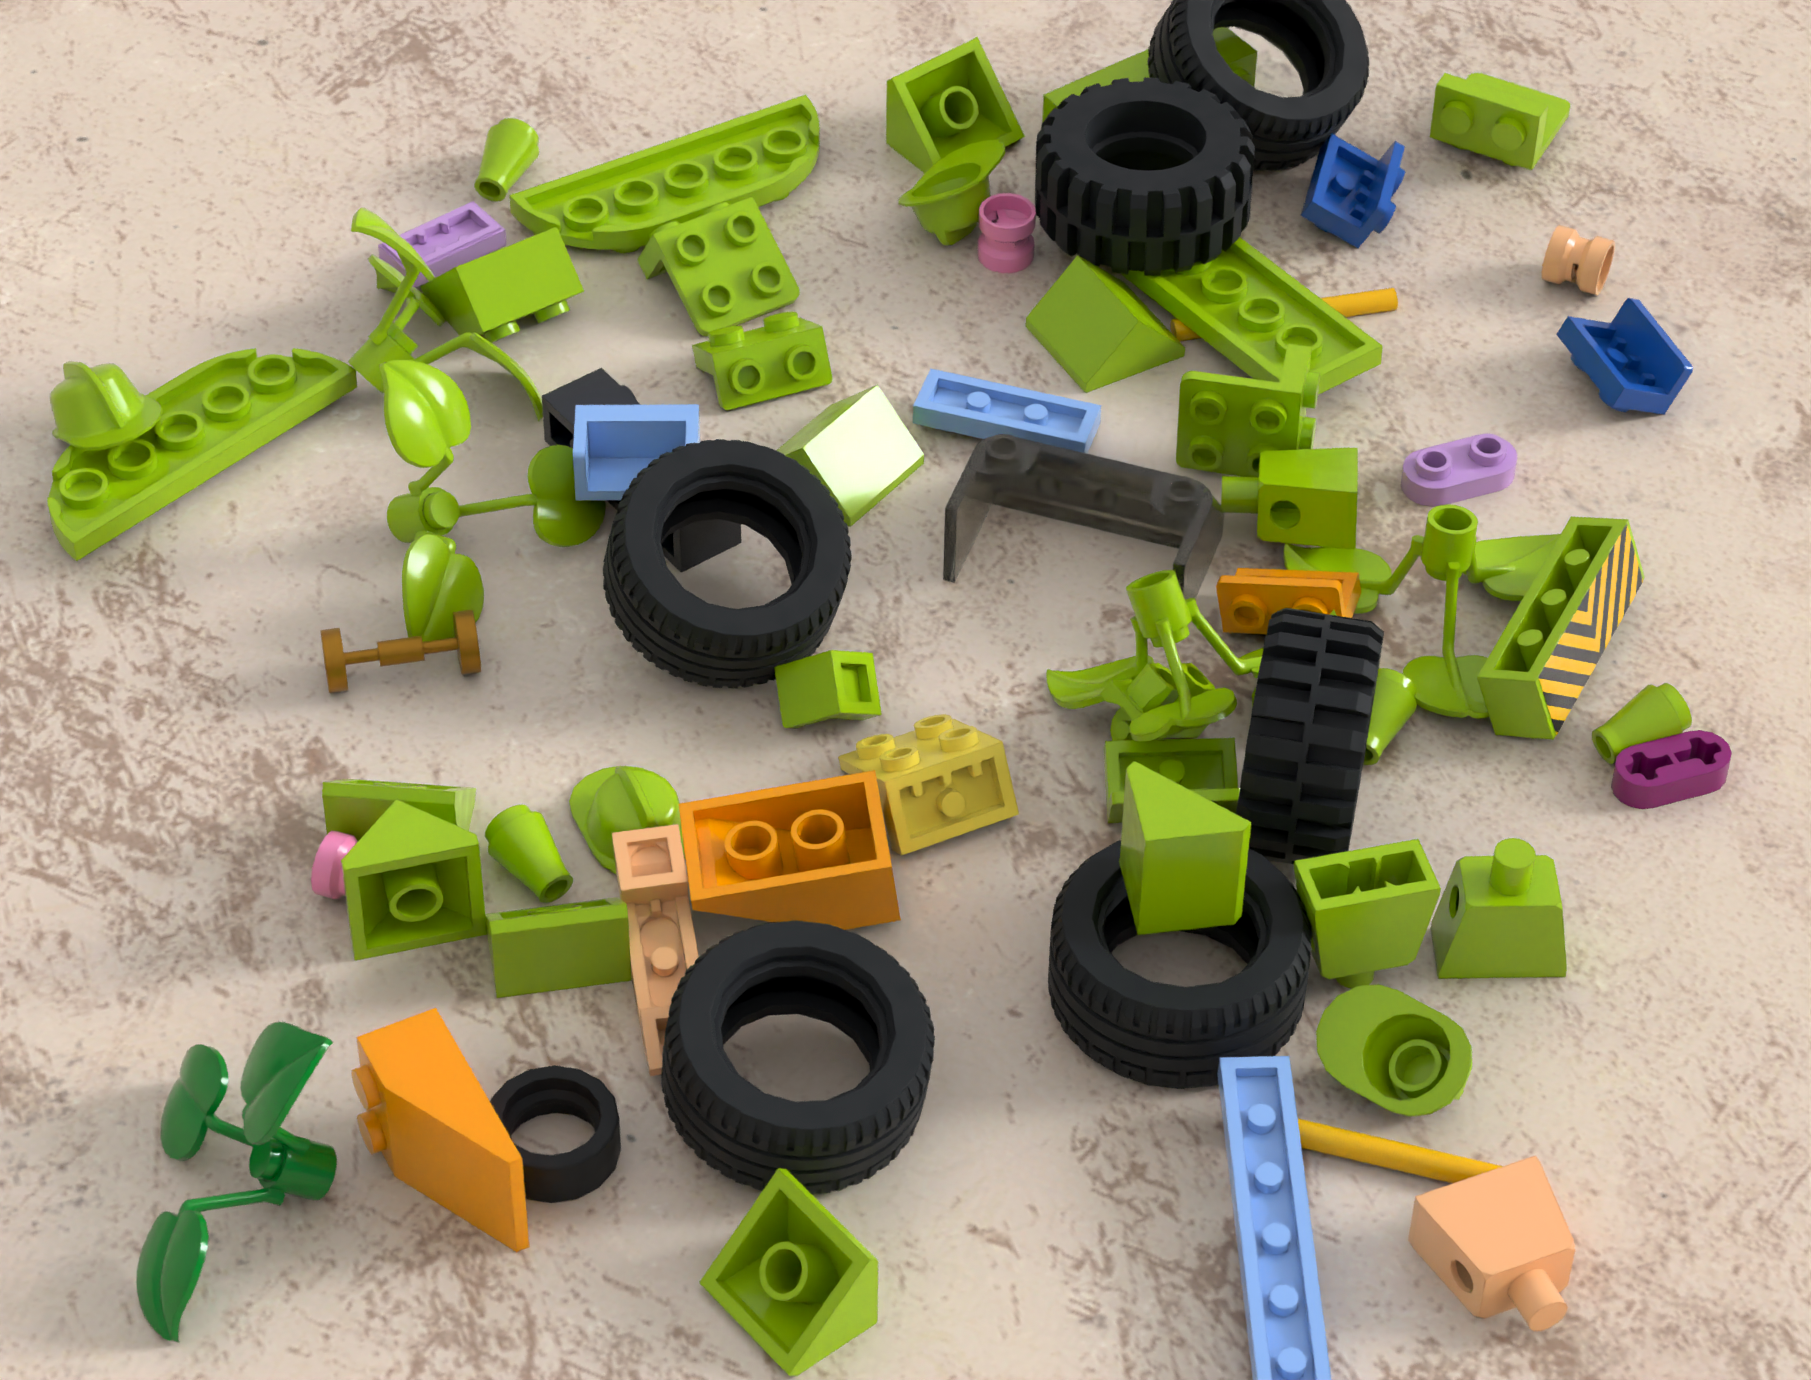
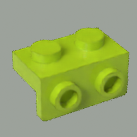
(765, 361)
(1199, 765)

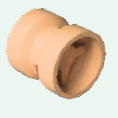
(1578, 260)

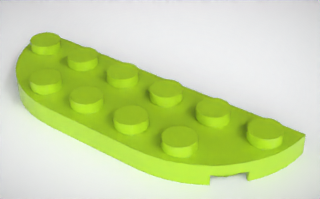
(677, 180)
(206, 425)

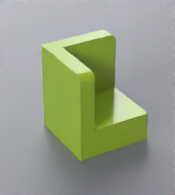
(828, 687)

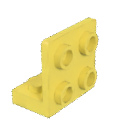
(936, 781)

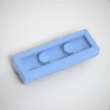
(992, 408)

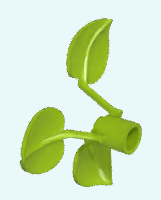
(388, 339)
(423, 420)
(1447, 550)
(1163, 618)

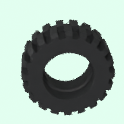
(1144, 176)
(1308, 734)

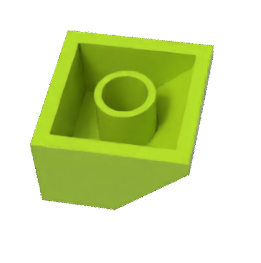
(507, 286)

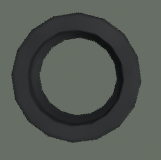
(570, 1093)

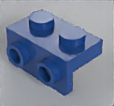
(1353, 190)
(1628, 358)

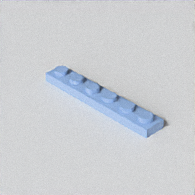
(1272, 1220)

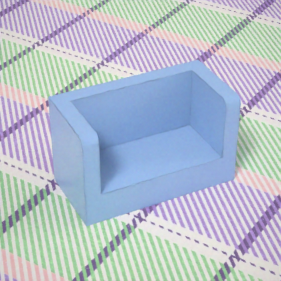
(621, 440)

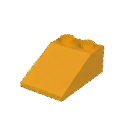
(793, 853)
(440, 1126)

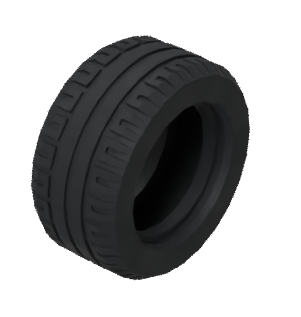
(1316, 37)
(742, 486)
(814, 974)
(1165, 1030)

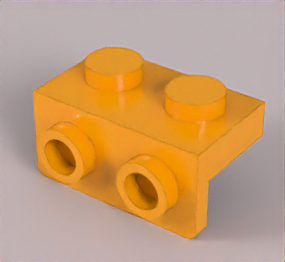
(1257, 593)

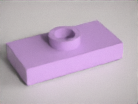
(449, 241)

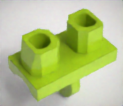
(1150, 690)

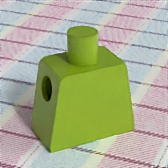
(1300, 496)
(1367, 908)
(1501, 917)

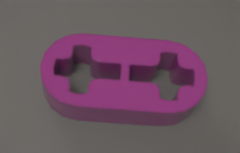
(1671, 769)

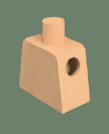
(1498, 1242)

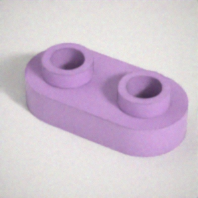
(1458, 470)

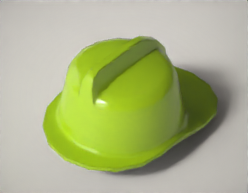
(953, 190)
(100, 407)
(621, 801)
(1394, 1050)

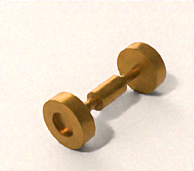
(401, 651)

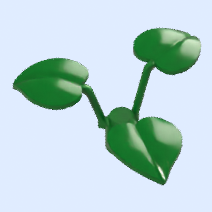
(281, 1161)

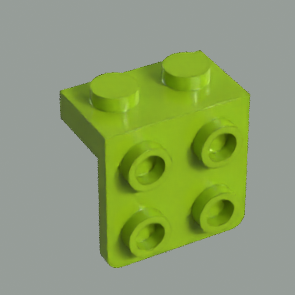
(1496, 118)
(722, 265)
(1234, 418)

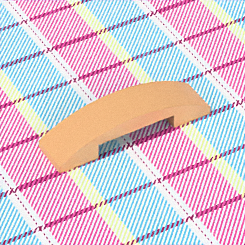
(660, 925)

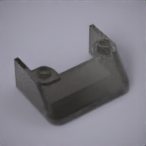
(1086, 493)

